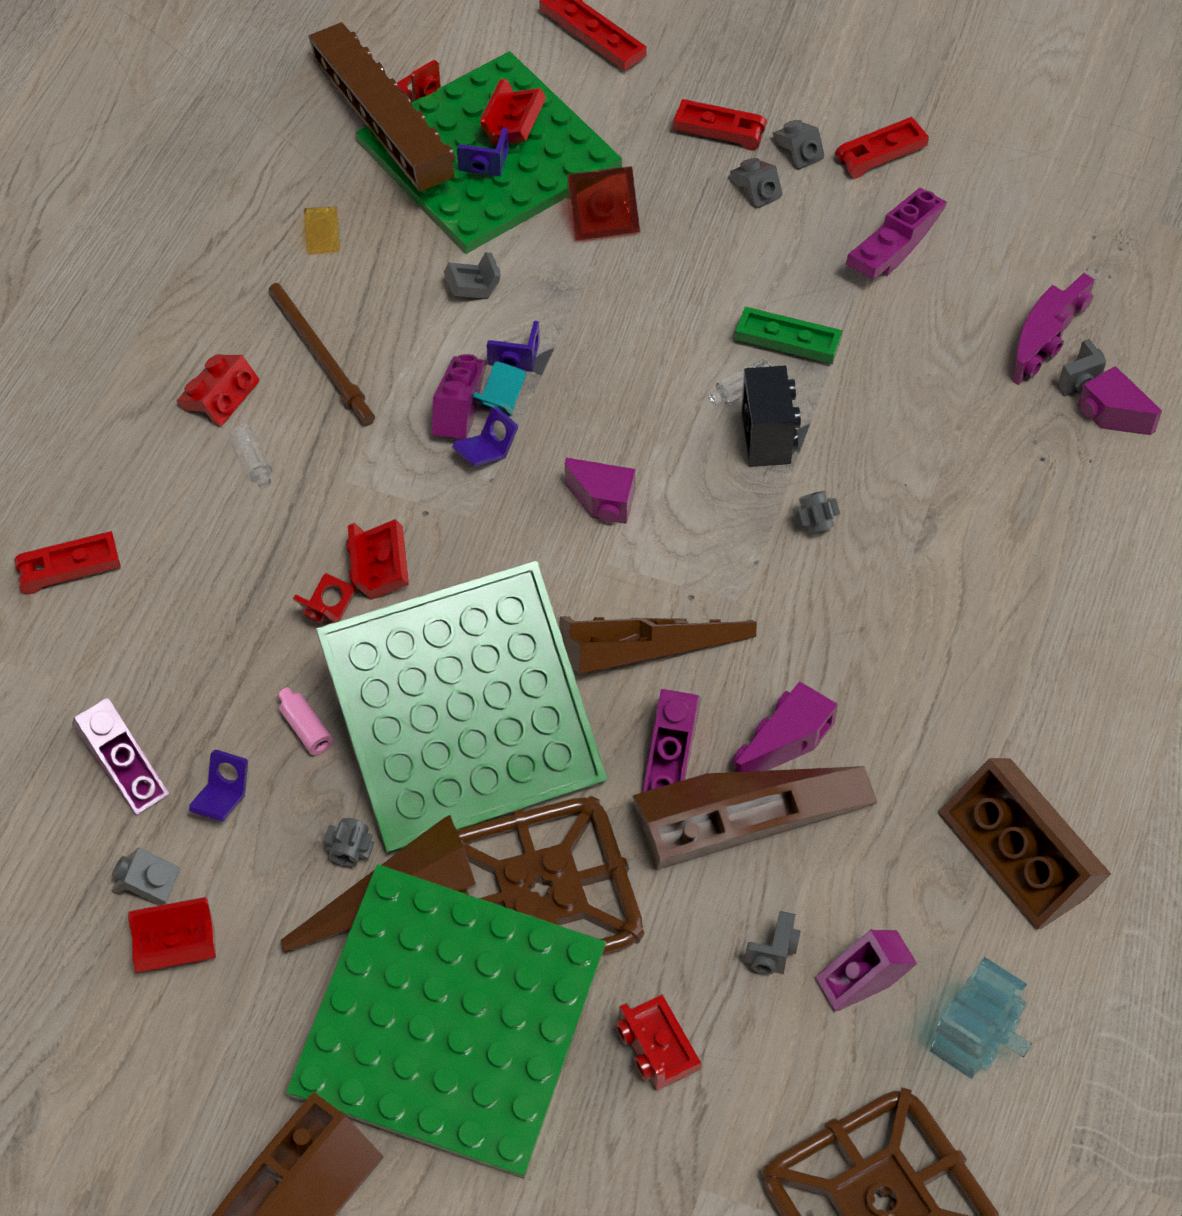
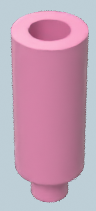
(304, 722)

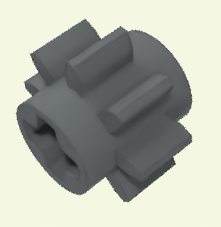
(816, 511)
(348, 842)

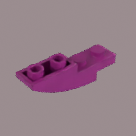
(898, 236)
(1046, 323)

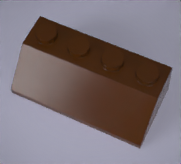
(1024, 842)

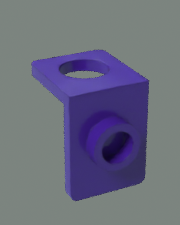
(484, 160)
(515, 354)
(487, 447)
(220, 794)

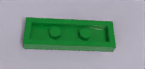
(788, 335)

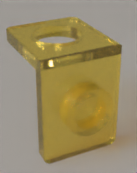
(322, 229)

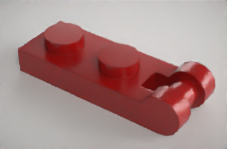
(720, 123)
(881, 146)
(66, 561)

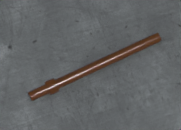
(350, 393)

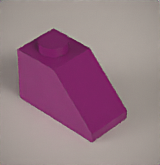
(1118, 404)
(601, 488)
(866, 968)

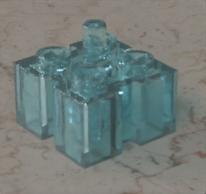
(981, 1020)

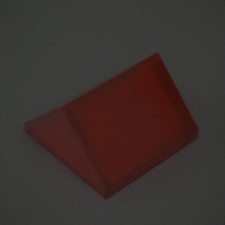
(602, 203)

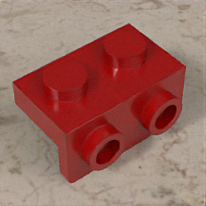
(511, 111)
(219, 387)
(377, 558)
(172, 934)
(658, 1041)

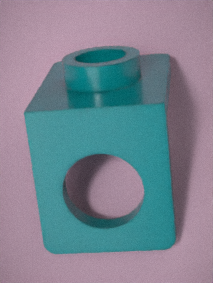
(502, 388)

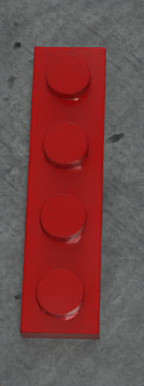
(595, 31)

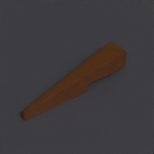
(618, 642)
(432, 856)

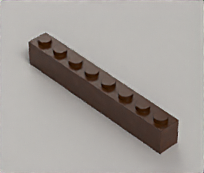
(383, 107)

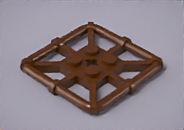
(556, 867)
(882, 1173)

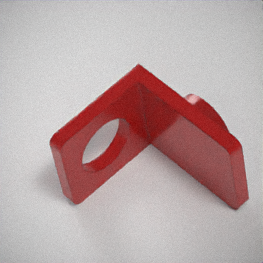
(424, 81)
(317, 610)

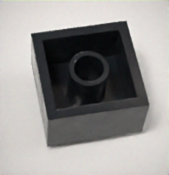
(769, 415)

